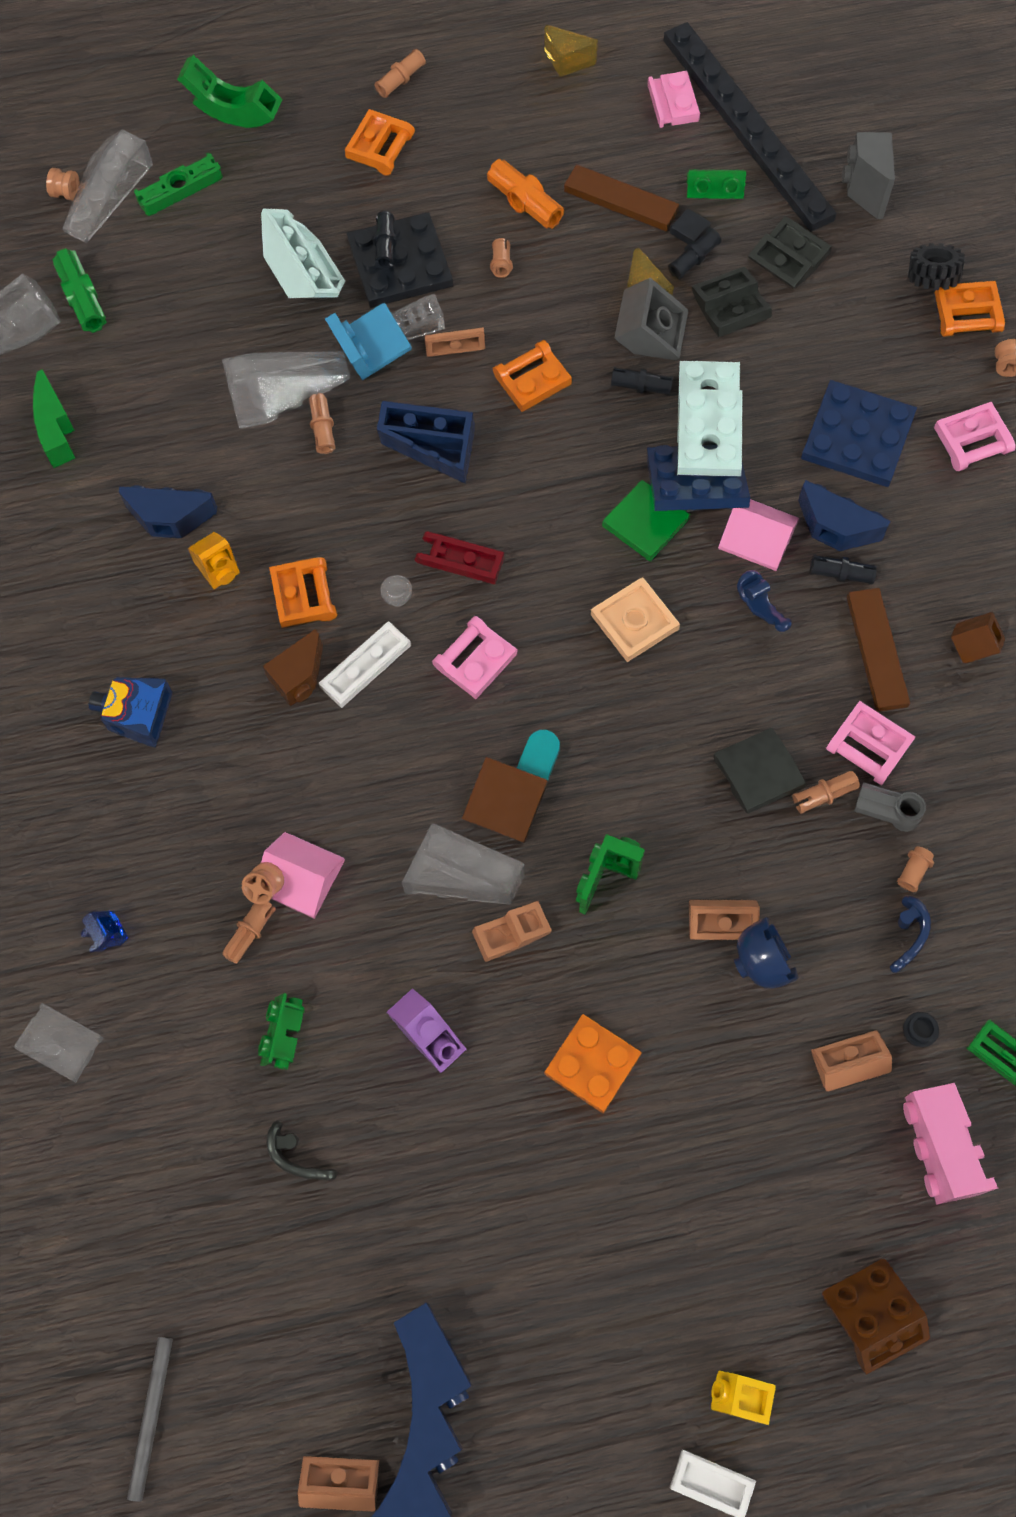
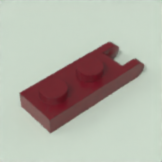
(461, 558)

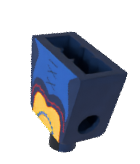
(134, 708)

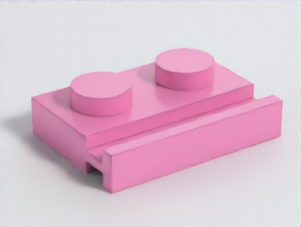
(673, 99)

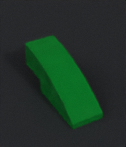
(51, 422)

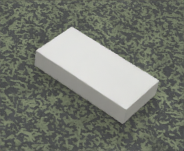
(712, 1484)

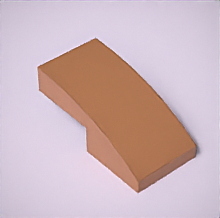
(512, 931)

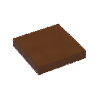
(505, 799)

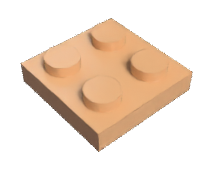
(635, 619)

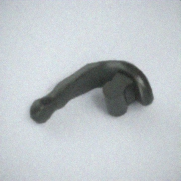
(276, 1142)

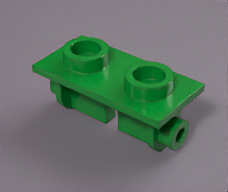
(716, 184)
(275, 1044)

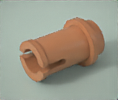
(501, 263)
(915, 869)

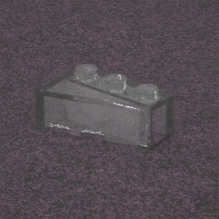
(462, 869)

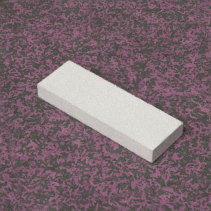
(364, 664)

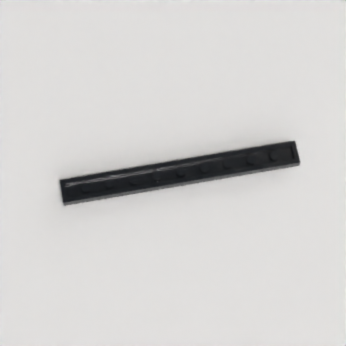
(749, 127)

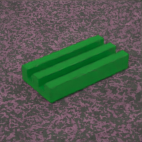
(975, 1048)

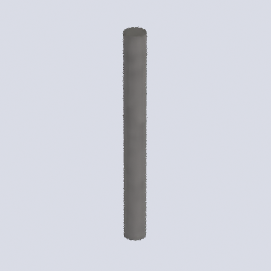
(149, 1419)

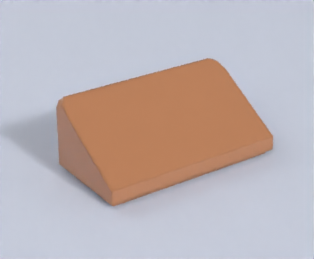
(455, 342)
(721, 918)
(852, 1060)
(338, 1483)

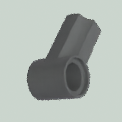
(886, 806)

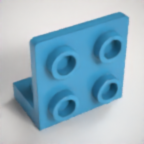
(370, 340)

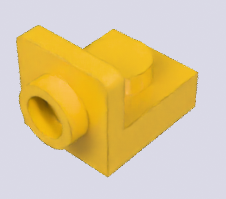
(742, 1397)

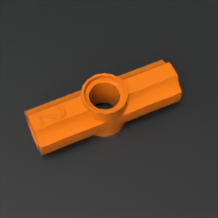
(525, 193)

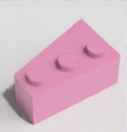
(946, 1144)

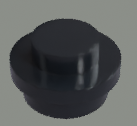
(920, 1029)

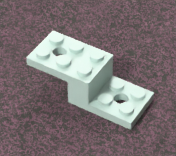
(709, 418)

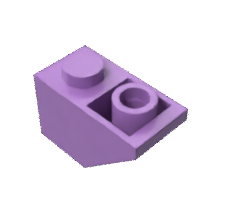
(426, 1030)

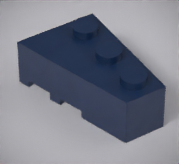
(429, 436)

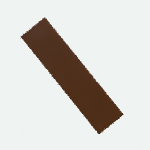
(621, 197)
(878, 650)

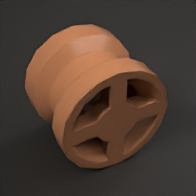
(62, 183)
(1006, 356)
(254, 883)

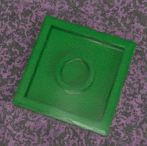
(640, 525)

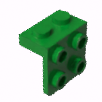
(615, 854)

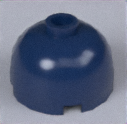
(764, 956)

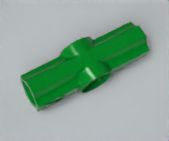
(79, 290)

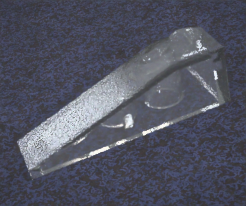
(106, 182)
(24, 314)
(275, 381)

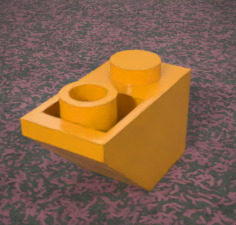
(214, 559)

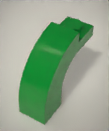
(228, 103)

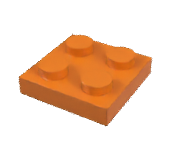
(592, 1063)

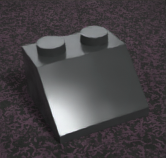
(870, 171)
(651, 321)

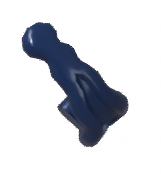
(754, 593)
(916, 913)

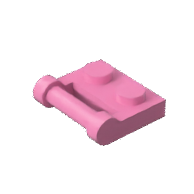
(972, 427)
(482, 665)
(874, 733)

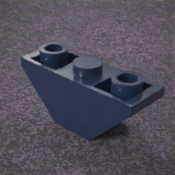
(168, 510)
(838, 519)

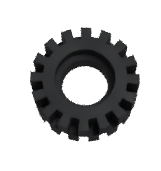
(936, 266)

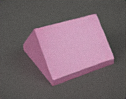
(758, 534)
(306, 872)

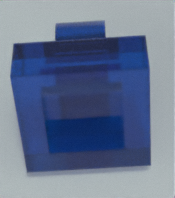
(104, 930)

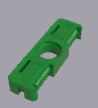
(162, 194)

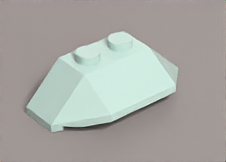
(298, 257)

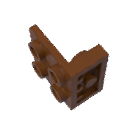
(878, 1315)

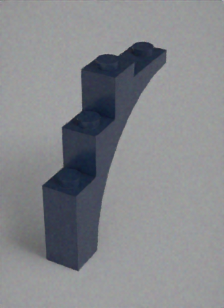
(435, 1380)

